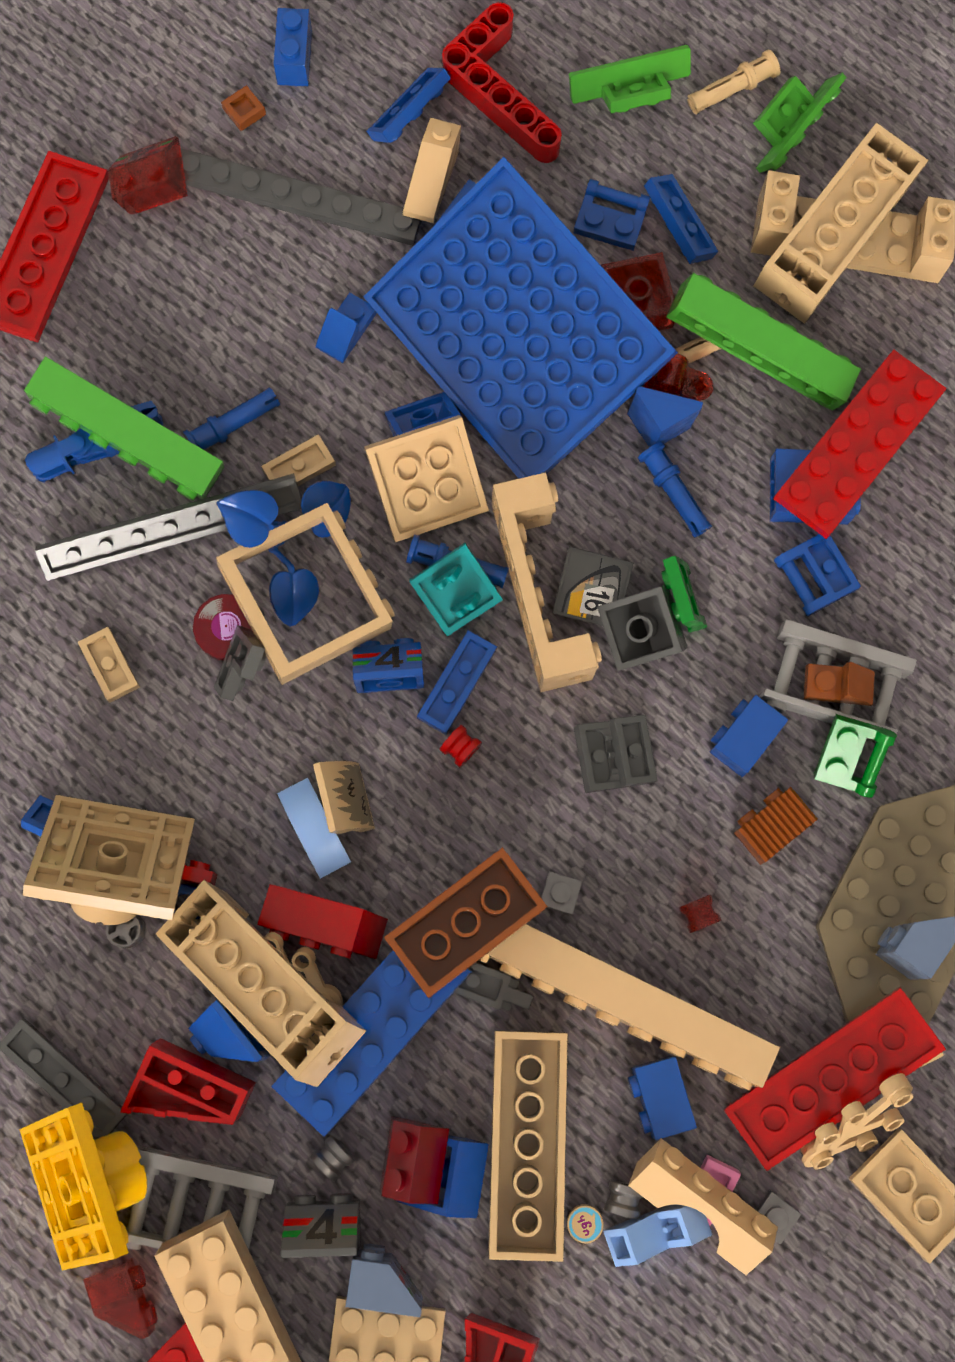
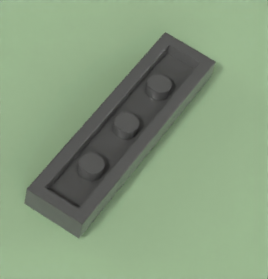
(60, 1076)

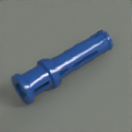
(218, 428)
(667, 476)
(428, 553)

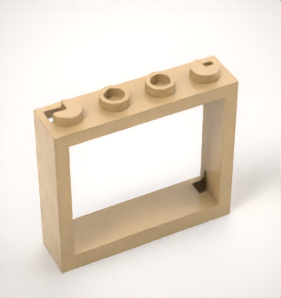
(351, 554)

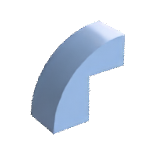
(311, 827)
(654, 1233)

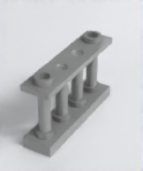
(828, 648)
(185, 1171)

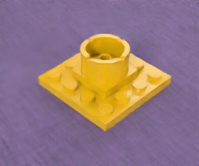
(84, 1184)

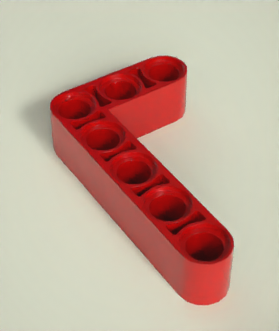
(494, 87)

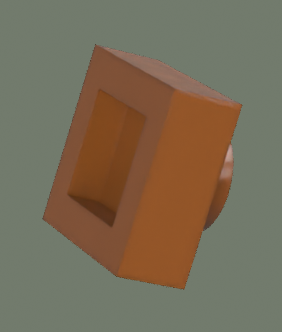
(243, 108)

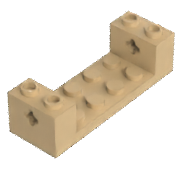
(839, 222)
(889, 250)
(519, 507)
(259, 985)

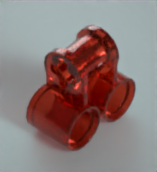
(680, 380)

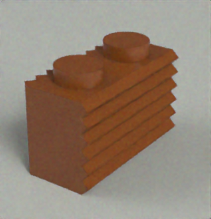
(775, 824)

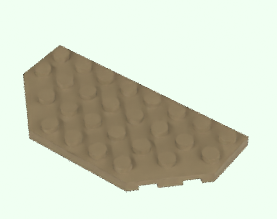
(893, 879)

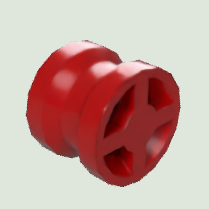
(460, 746)

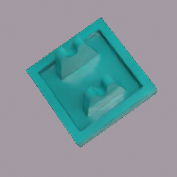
(456, 589)

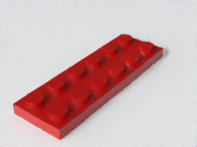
(46, 242)
(859, 444)
(831, 1075)

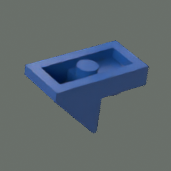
(345, 327)

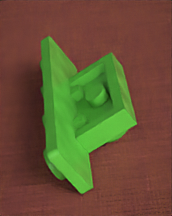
(632, 80)
(790, 115)

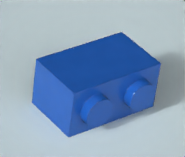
(292, 47)
(748, 735)
(662, 1098)

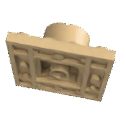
(110, 860)

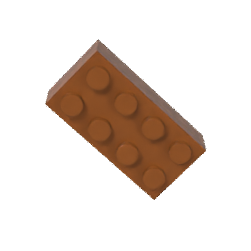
(465, 922)

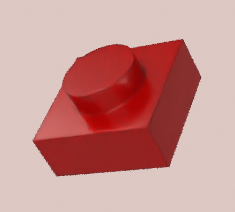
(197, 872)

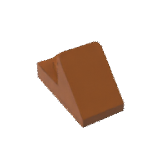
(839, 684)

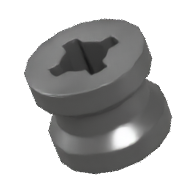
(123, 930)
(332, 1158)
(623, 1200)

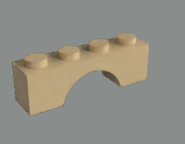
(671, 1178)

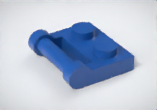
(607, 223)
(826, 568)

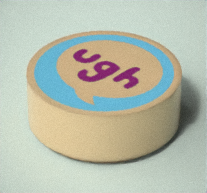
(584, 1223)

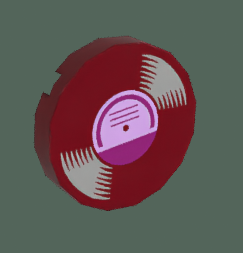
(216, 624)

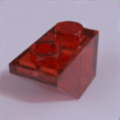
(120, 1300)

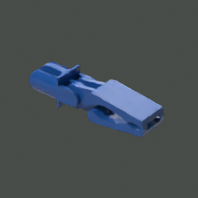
(76, 449)

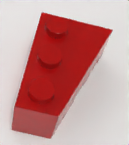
(322, 922)
(186, 1087)
(497, 1342)

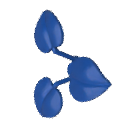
(252, 515)

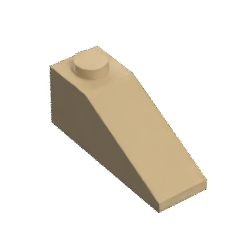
(432, 170)

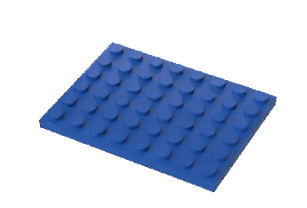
(519, 323)

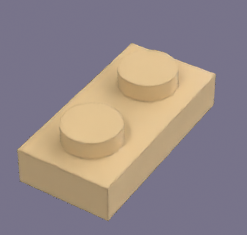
(304, 461)
(108, 664)

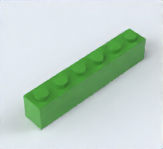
(763, 342)
(124, 429)

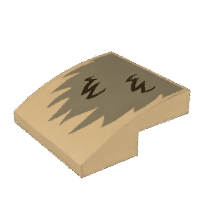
(343, 796)

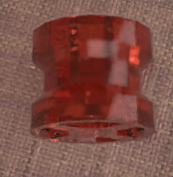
(700, 913)

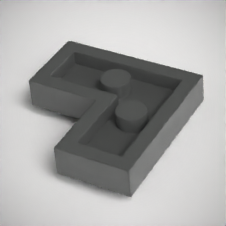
(241, 662)

